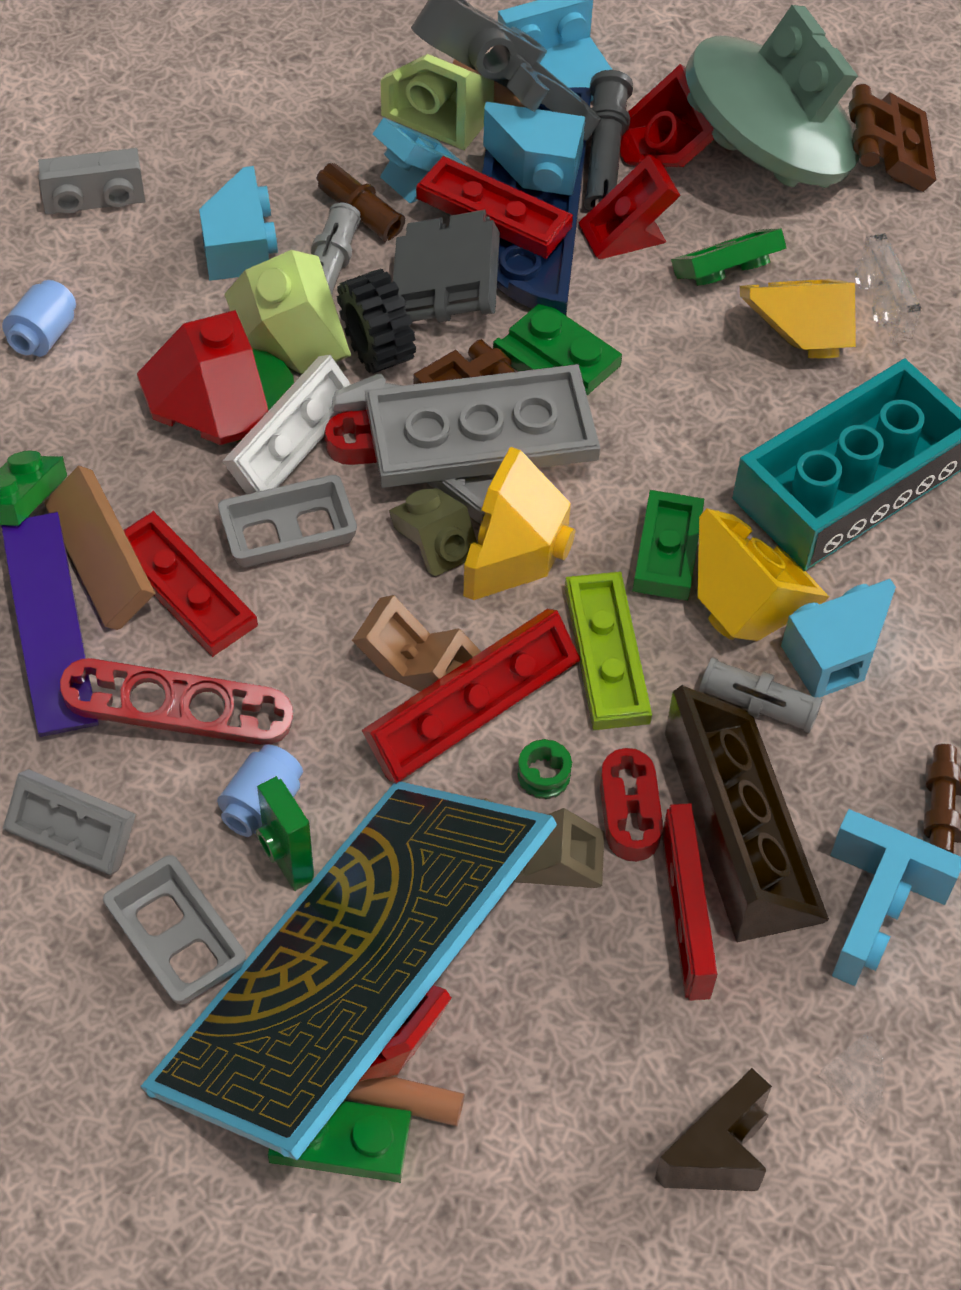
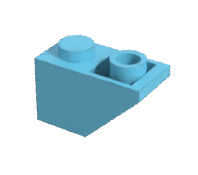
(235, 227)
(837, 639)

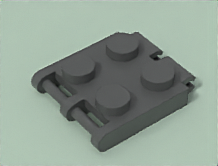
(448, 268)

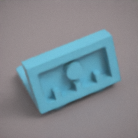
(564, 32)

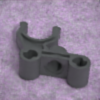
(512, 62)

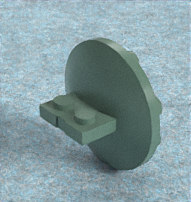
(778, 100)

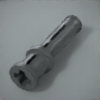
(610, 96)

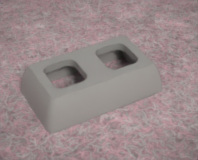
(282, 508)
(199, 924)

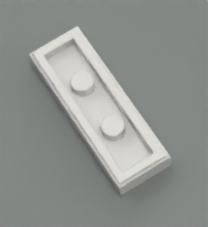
(287, 429)

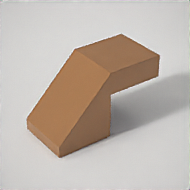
(406, 649)

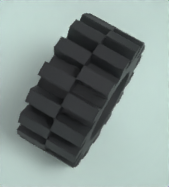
(376, 320)

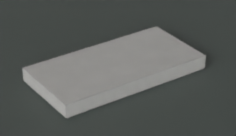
(472, 422)

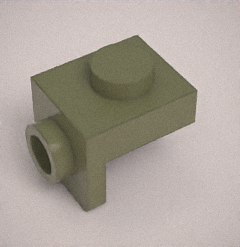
(438, 526)

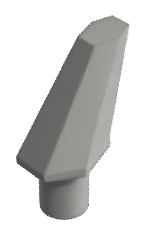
(353, 396)

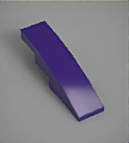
(46, 619)

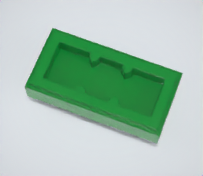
(285, 833)

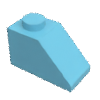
(535, 147)

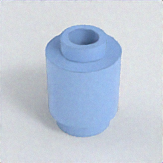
(39, 318)
(240, 797)

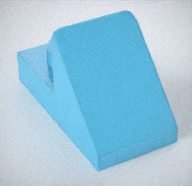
(409, 155)

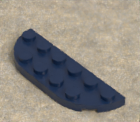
(525, 274)

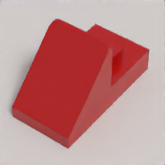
(628, 212)

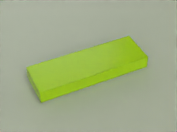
(607, 651)

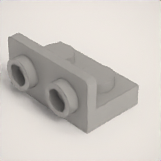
(91, 181)

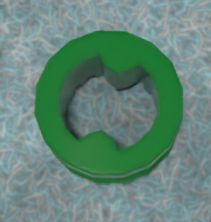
(530, 777)

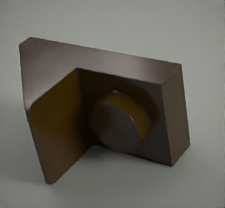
(710, 1150)

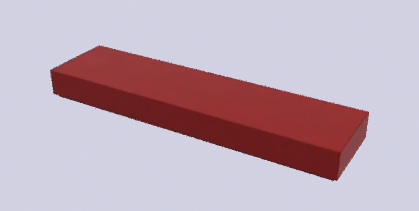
(471, 695)

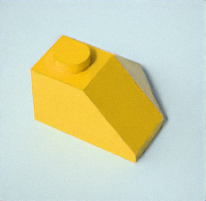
(808, 313)
(520, 530)
(747, 581)

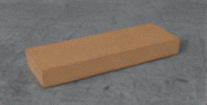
(100, 548)

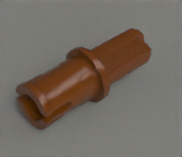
(374, 211)

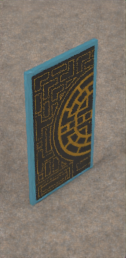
(347, 965)

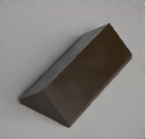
(741, 817)

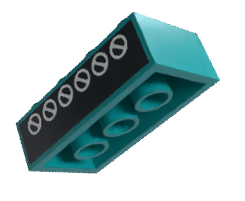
(851, 463)

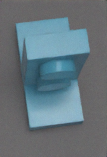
(898, 866)

